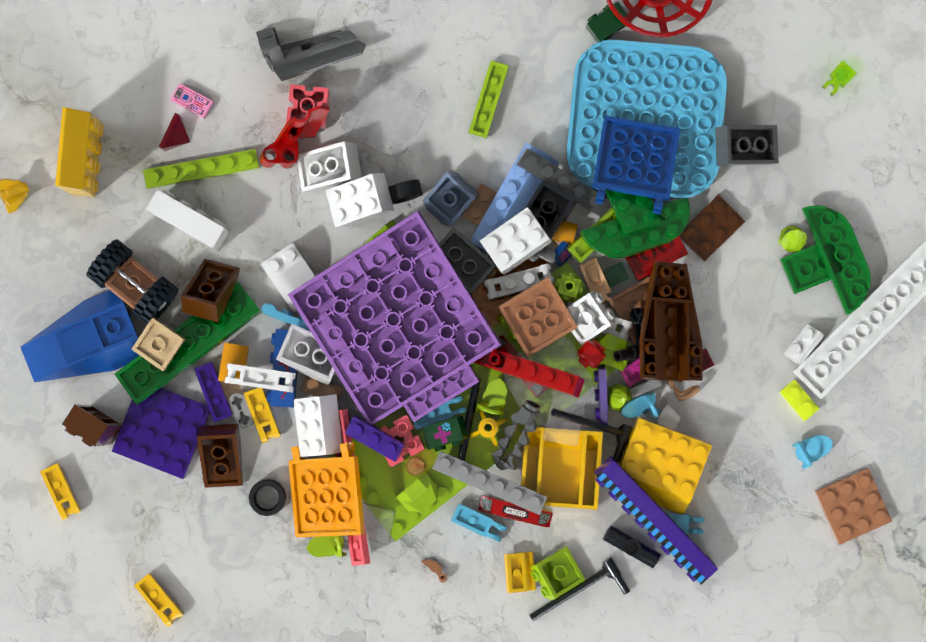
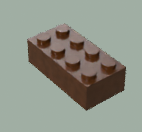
(91, 425)

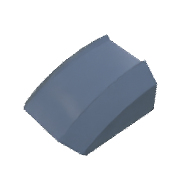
(450, 198)

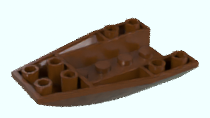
(670, 327)

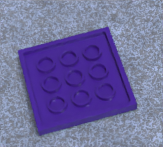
(162, 431)

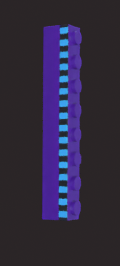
(656, 520)

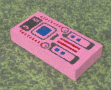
(192, 100)

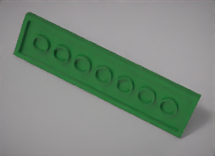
(201, 336)

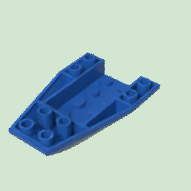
(83, 341)

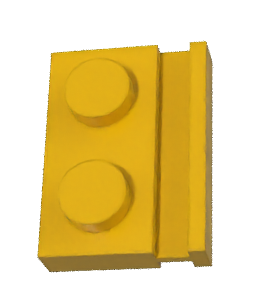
(519, 572)

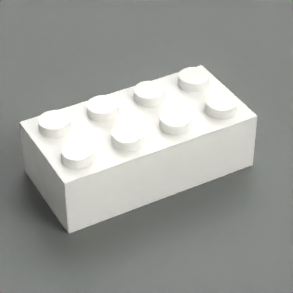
(187, 220)

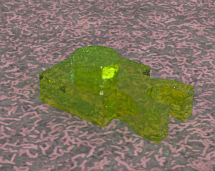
(840, 76)

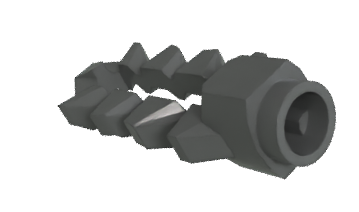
(525, 416)

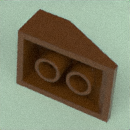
(209, 290)
(220, 455)

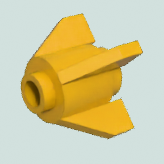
(13, 193)
(493, 432)

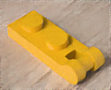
(261, 414)
(60, 490)
(158, 599)

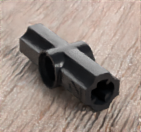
(642, 553)

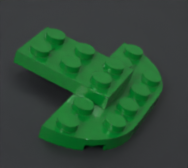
(637, 226)
(833, 258)

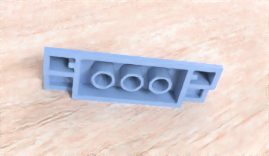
(510, 198)

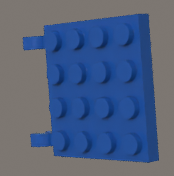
(636, 159)

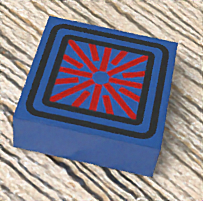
(562, 254)

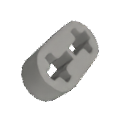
(645, 387)
(236, 412)

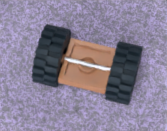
(131, 281)

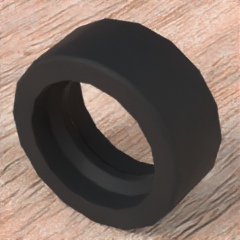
(405, 191)
(253, 502)

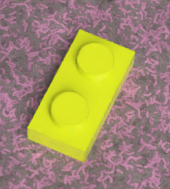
(799, 400)

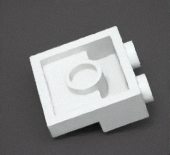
(590, 316)

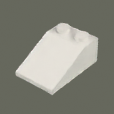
(328, 166)
(288, 271)
(305, 355)

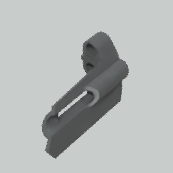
(299, 58)

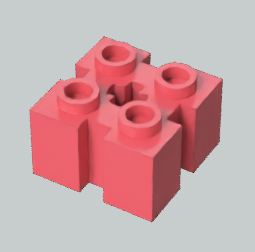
(301, 97)
(403, 428)

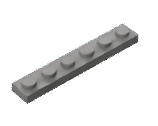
(490, 482)

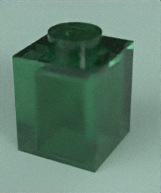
(615, 274)

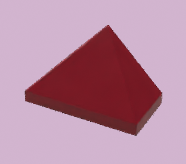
(175, 134)

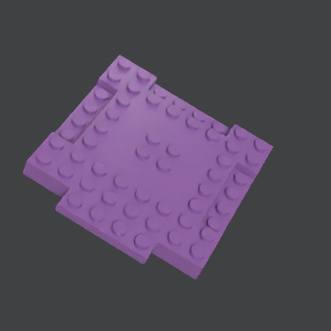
(397, 323)

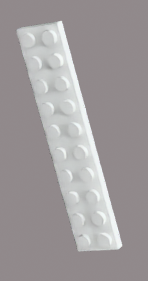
(865, 325)

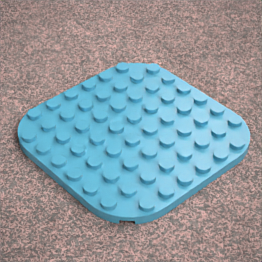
(655, 86)

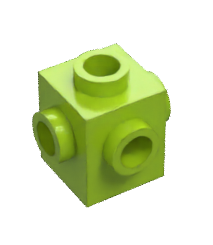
(566, 294)

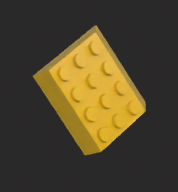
(79, 152)
(665, 463)
(563, 470)

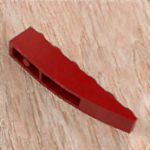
(532, 372)

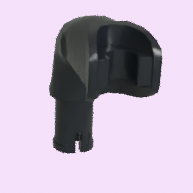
(633, 351)

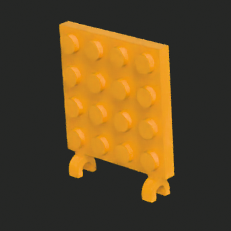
(326, 494)

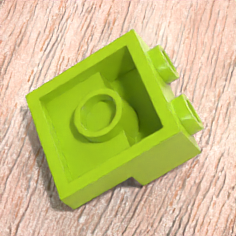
(557, 574)

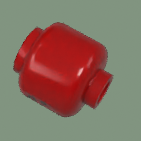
(591, 354)

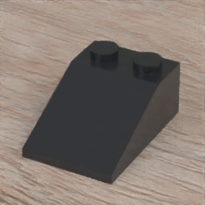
(551, 208)

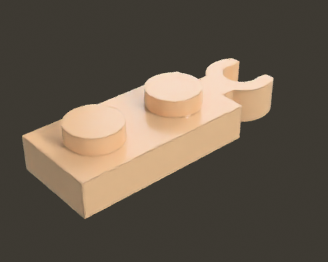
(596, 279)

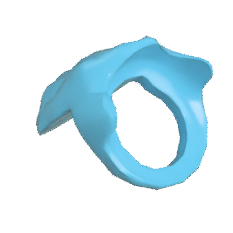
(640, 406)
(812, 449)

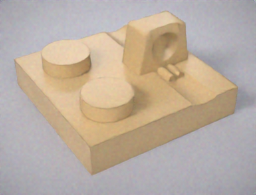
(158, 344)

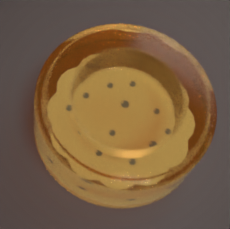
(415, 466)

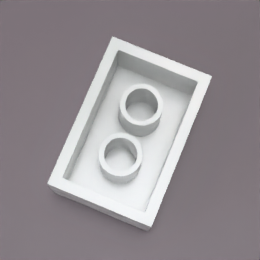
(359, 200)
(515, 241)
(318, 425)

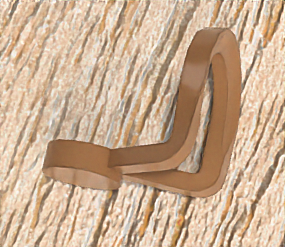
(695, 388)

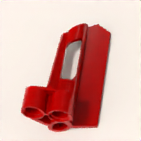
(287, 140)

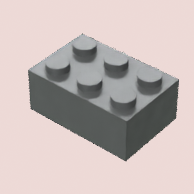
(746, 145)
(466, 259)

